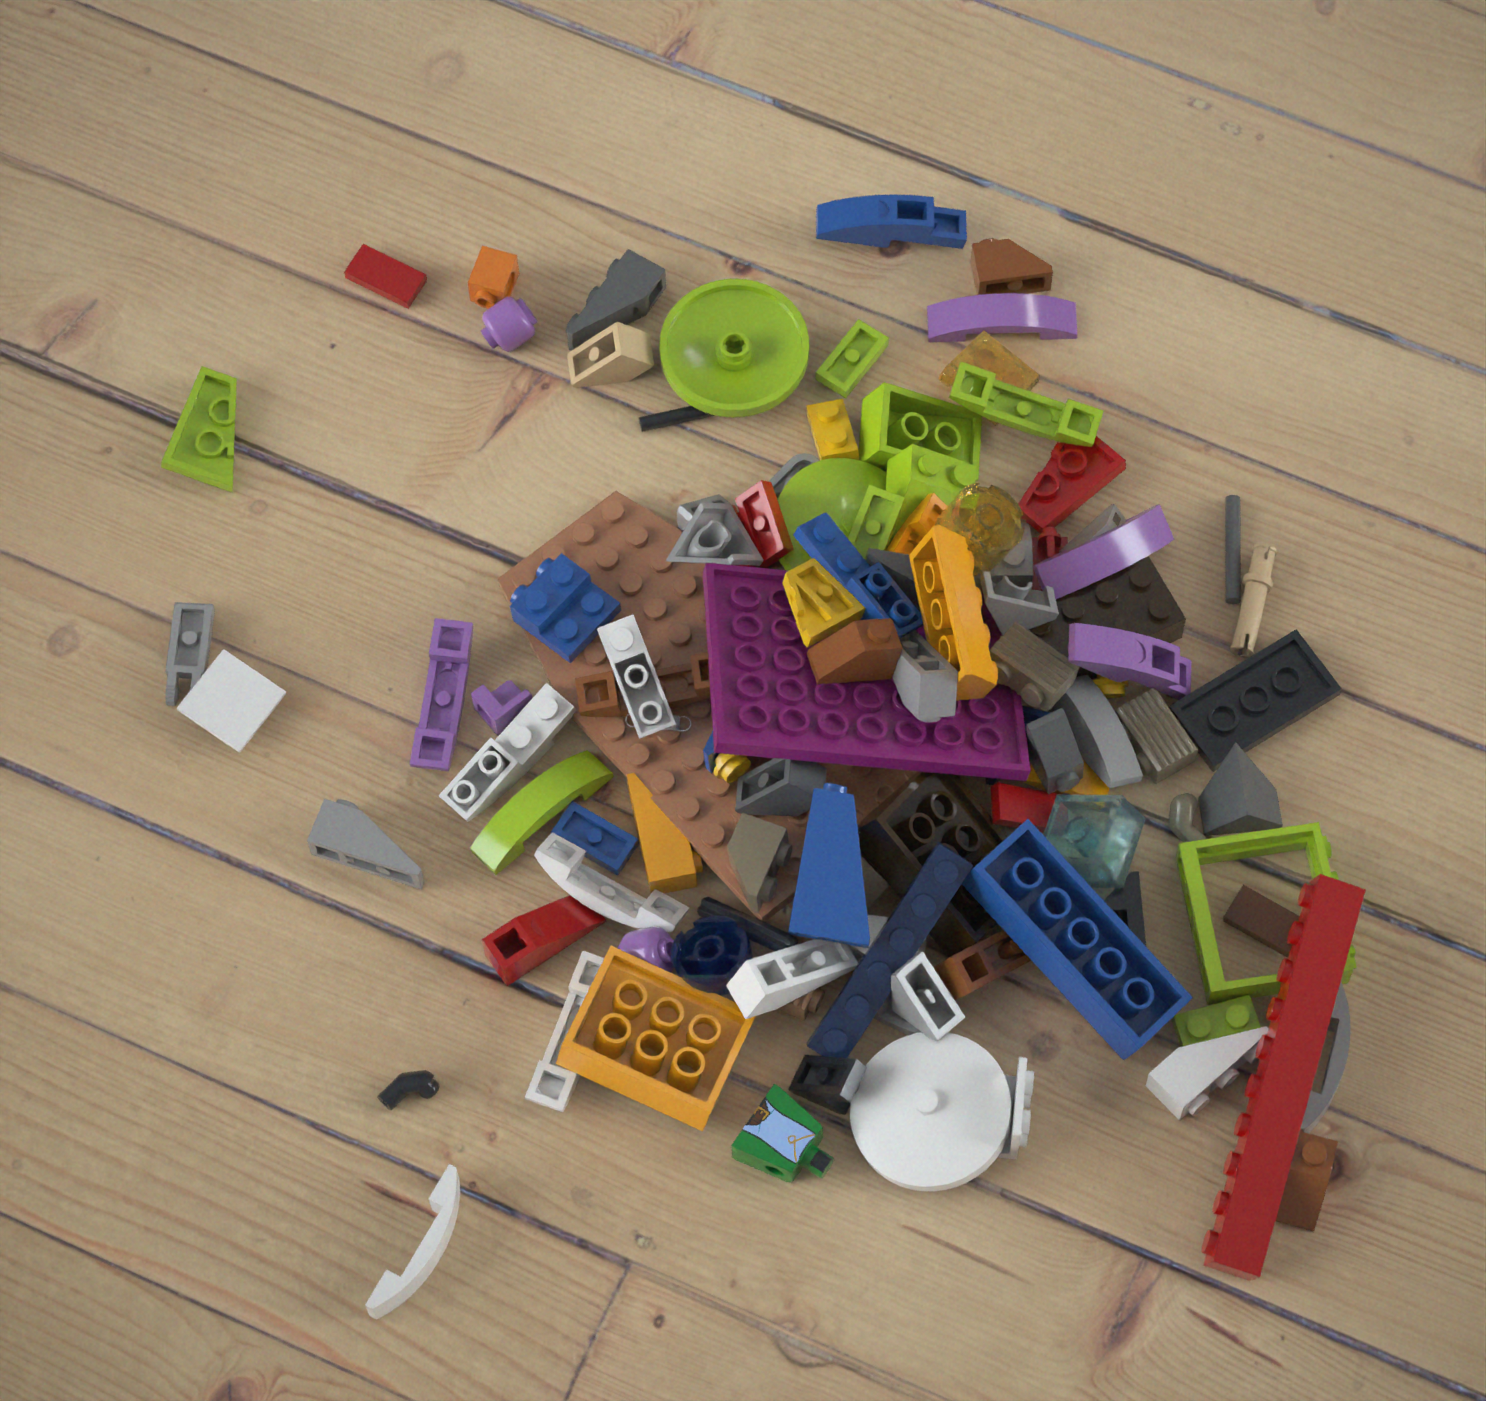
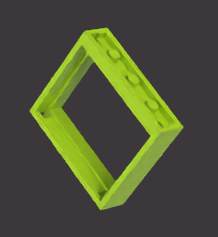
(1233, 847)

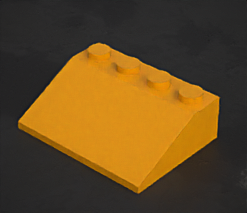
(655, 1038)

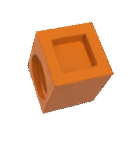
(492, 277)

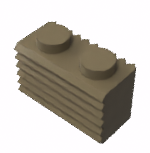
(1032, 667)
(1156, 736)

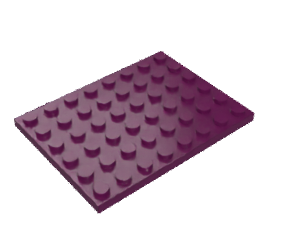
(774, 708)

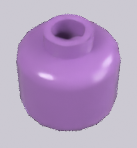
(508, 324)
(650, 945)

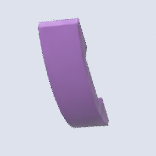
(1002, 314)
(1105, 553)
(443, 695)

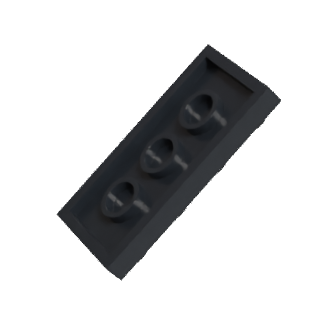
(1255, 699)

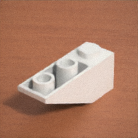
(636, 676)
(1199, 1068)

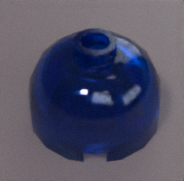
(710, 953)

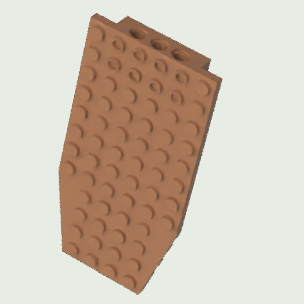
(626, 557)

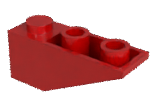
(538, 936)

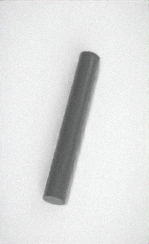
(1232, 549)

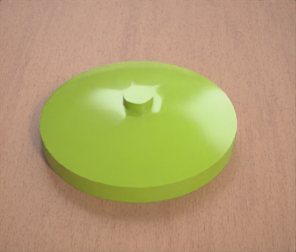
(734, 348)
(828, 487)

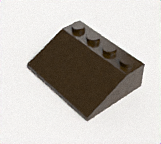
(906, 830)

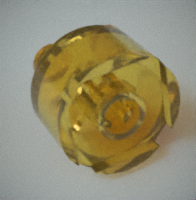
(987, 521)

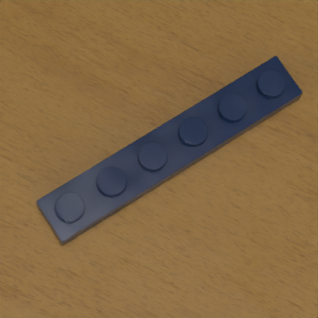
(889, 951)

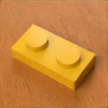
(832, 430)

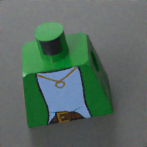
(782, 1139)

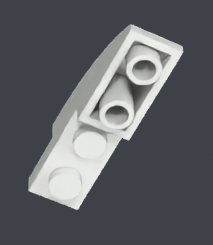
(510, 755)

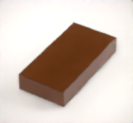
(1261, 919)

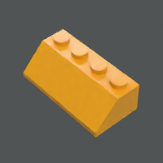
(952, 610)

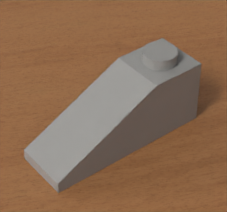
(925, 680)
(354, 840)

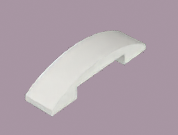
(564, 865)
(551, 1083)
(393, 1289)

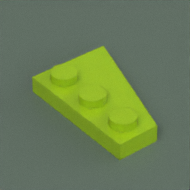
(206, 432)

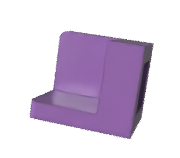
(501, 705)

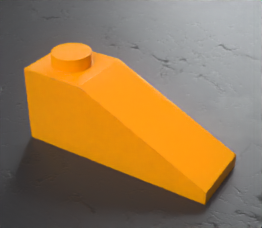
(664, 849)

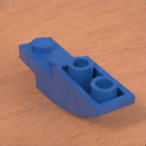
(883, 218)
(868, 584)

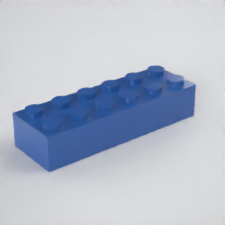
(1076, 940)

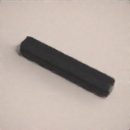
(754, 928)

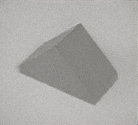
(923, 998)

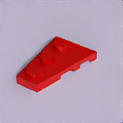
(1068, 482)

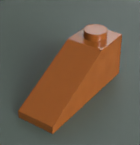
(980, 964)

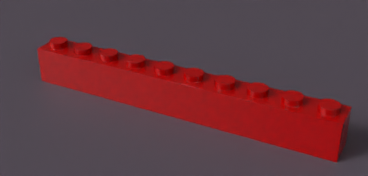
(1283, 1077)

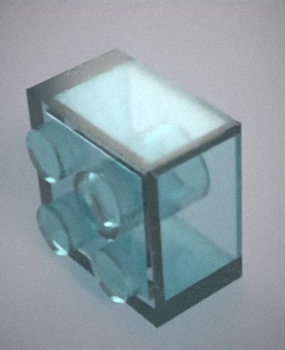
(1096, 836)

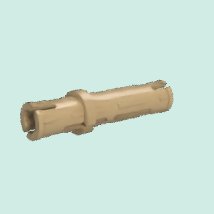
(1256, 586)

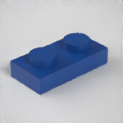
(600, 839)

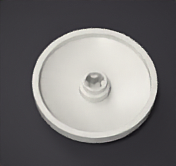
(931, 1112)

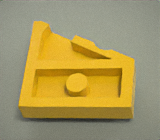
(819, 602)

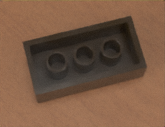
(1126, 600)

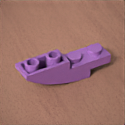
(1130, 656)

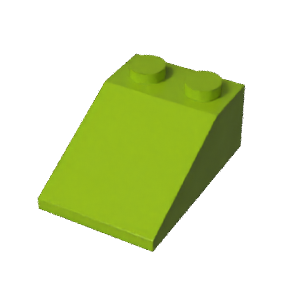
(901, 417)
(921, 472)

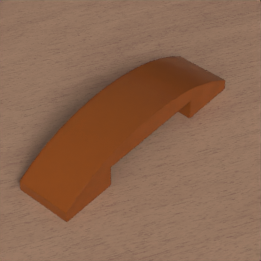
(681, 684)

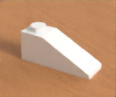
(788, 974)

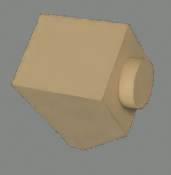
(611, 357)

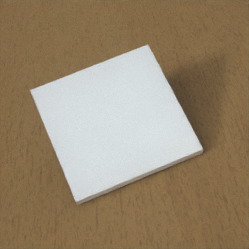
(231, 700)

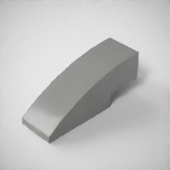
(1099, 733)

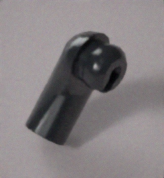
(406, 1083)

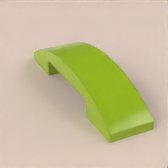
(1024, 409)
(535, 805)

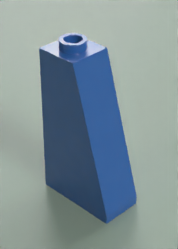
(830, 878)

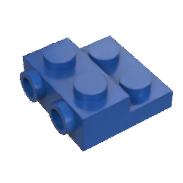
(563, 607)

